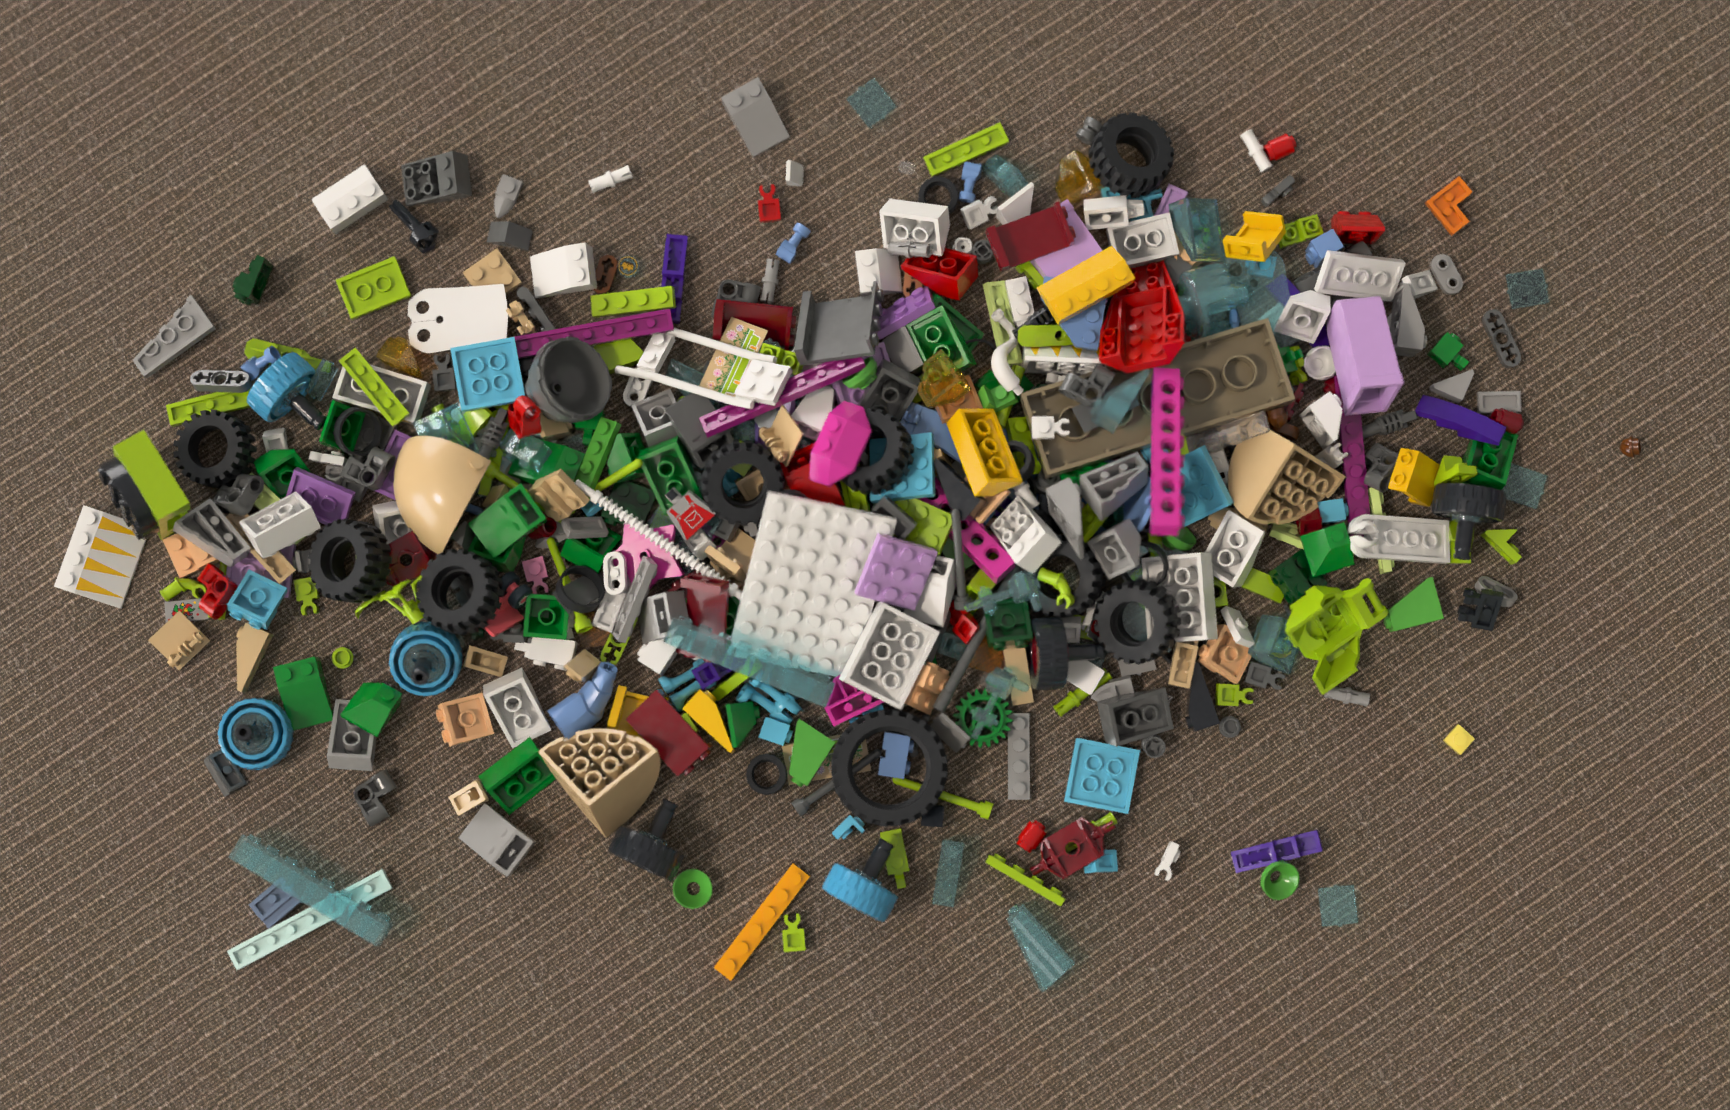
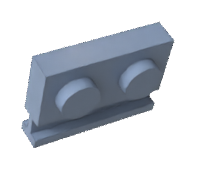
(273, 905)

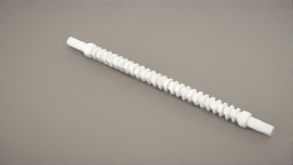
(597, 497)

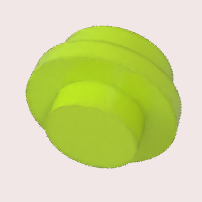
(342, 657)

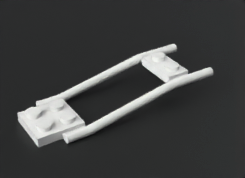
(760, 384)

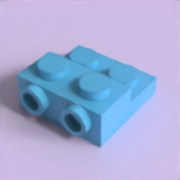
(256, 600)

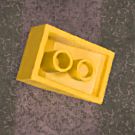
(708, 715)

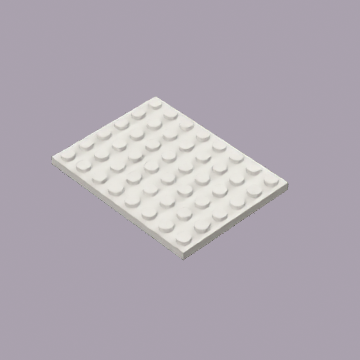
(805, 579)

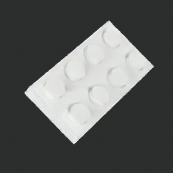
(1359, 275)

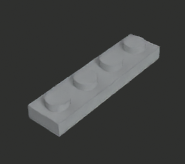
(632, 604)
(1019, 757)

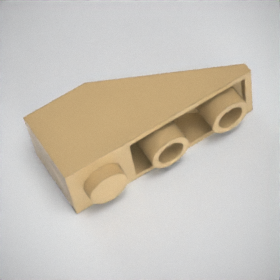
(582, 666)

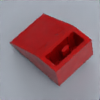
(798, 474)

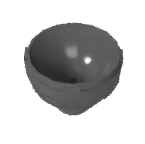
(568, 381)

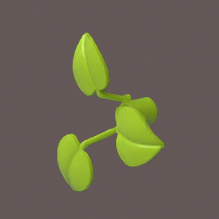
(411, 607)

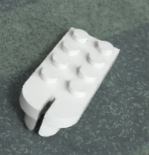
(1400, 538)

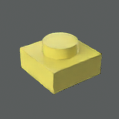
(1458, 739)

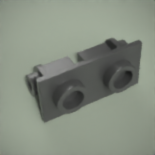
(466, 585)

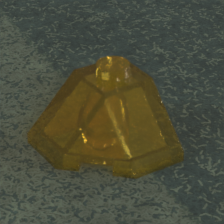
(1076, 178)
(400, 355)
(941, 381)

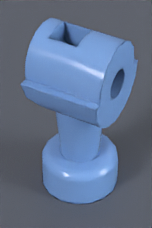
(970, 173)
(787, 249)
(254, 366)

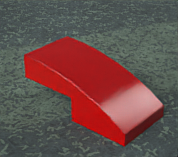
(964, 624)

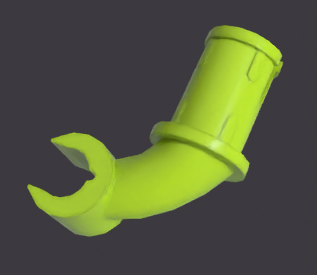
(1058, 582)
(180, 585)

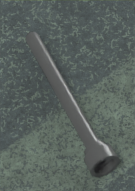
(962, 597)
(802, 805)

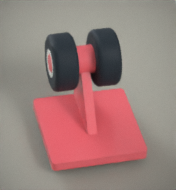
(513, 599)

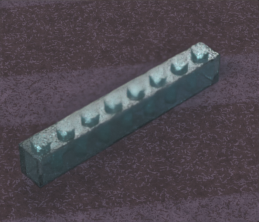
(748, 661)
(311, 890)

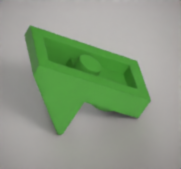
(996, 398)

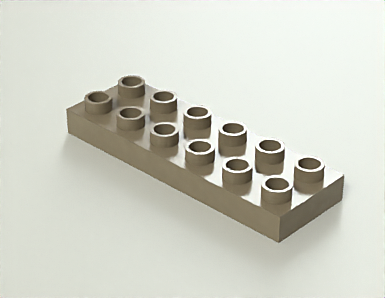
(1223, 382)

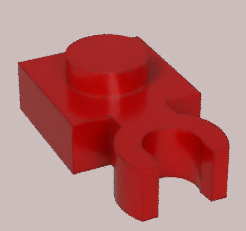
(768, 208)

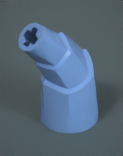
(585, 708)

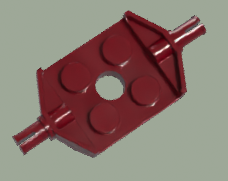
(420, 556)
(1089, 842)

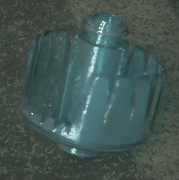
(1207, 297)

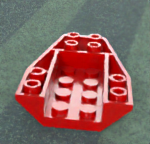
(1143, 322)

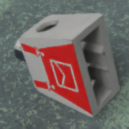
(688, 512)

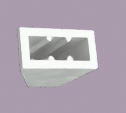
(813, 411)

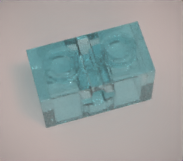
(528, 451)

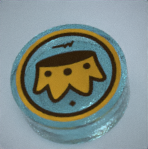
(628, 266)

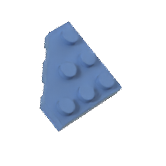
(1084, 327)

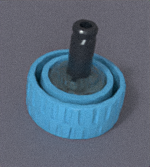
(283, 389)
(425, 659)
(255, 734)
(862, 888)

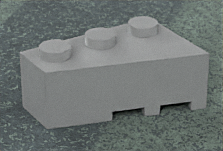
(1113, 484)
(213, 533)

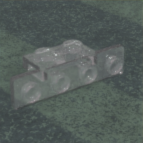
(1230, 433)

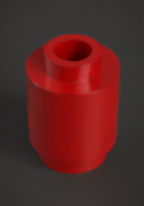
(1280, 147)
(1031, 836)

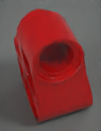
(524, 417)
(215, 599)

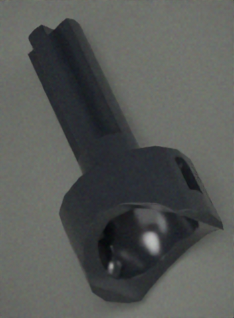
(423, 232)

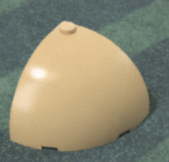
(1278, 480)
(435, 486)
(604, 773)

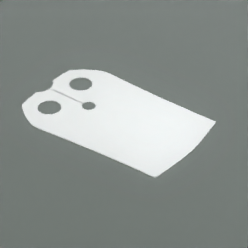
(468, 313)

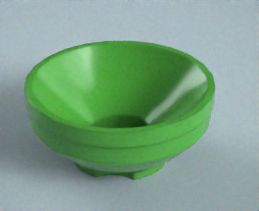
(864, 377)
(1182, 542)
(1284, 885)
(680, 889)

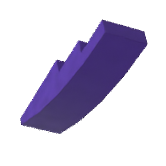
(674, 270)
(1458, 418)
(1276, 850)

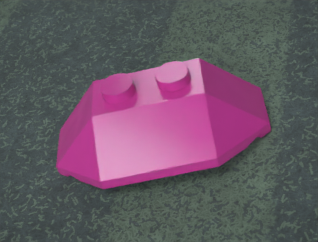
(839, 444)
(848, 702)

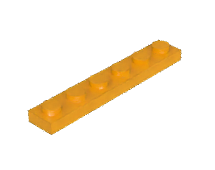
(761, 922)

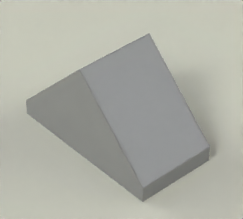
(1453, 387)

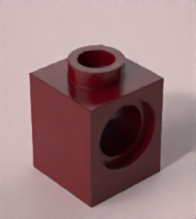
(1309, 523)

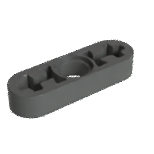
(1505, 330)
(201, 378)

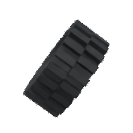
(236, 457)

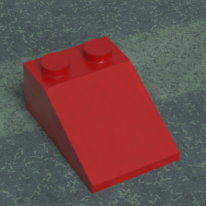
(1357, 228)
(945, 274)

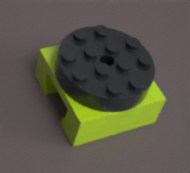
(143, 488)

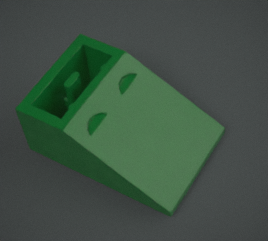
(507, 521)

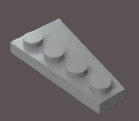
(182, 332)

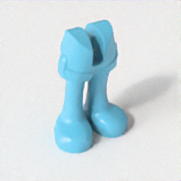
(671, 684)
(774, 708)

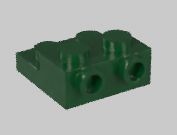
(250, 287)
(633, 498)
(1295, 577)
(1008, 625)

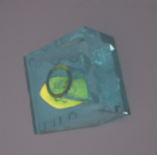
(1273, 645)

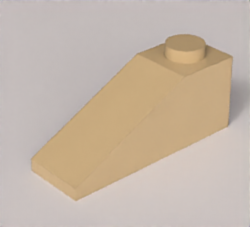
(250, 651)

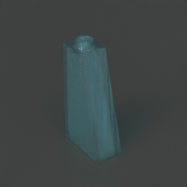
(1042, 953)

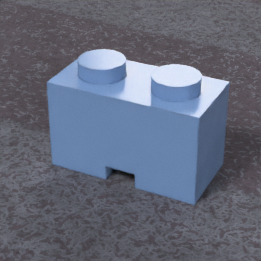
(1318, 247)
(895, 760)

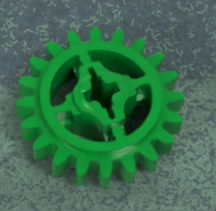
(997, 731)

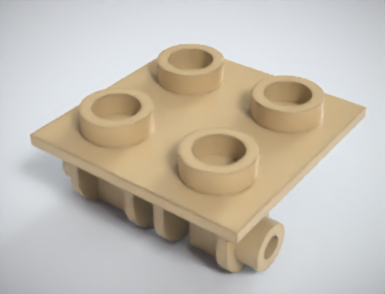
(782, 436)
(179, 640)

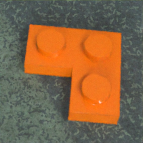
(1445, 204)

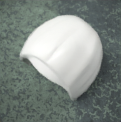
(1319, 363)

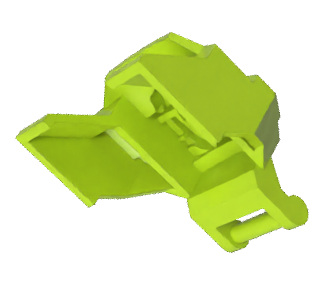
(1329, 628)

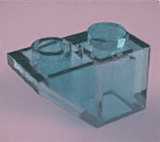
(1004, 175)

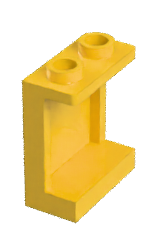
(1256, 237)
(1414, 476)
(623, 705)

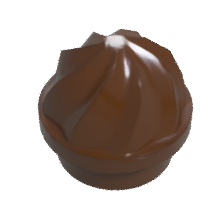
(1277, 417)
(1631, 447)

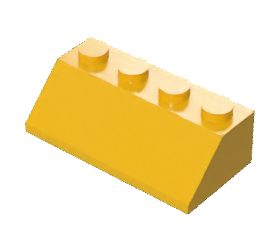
(1086, 284)
(983, 451)

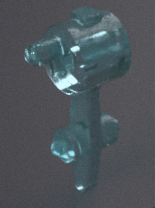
(1021, 588)
(999, 685)

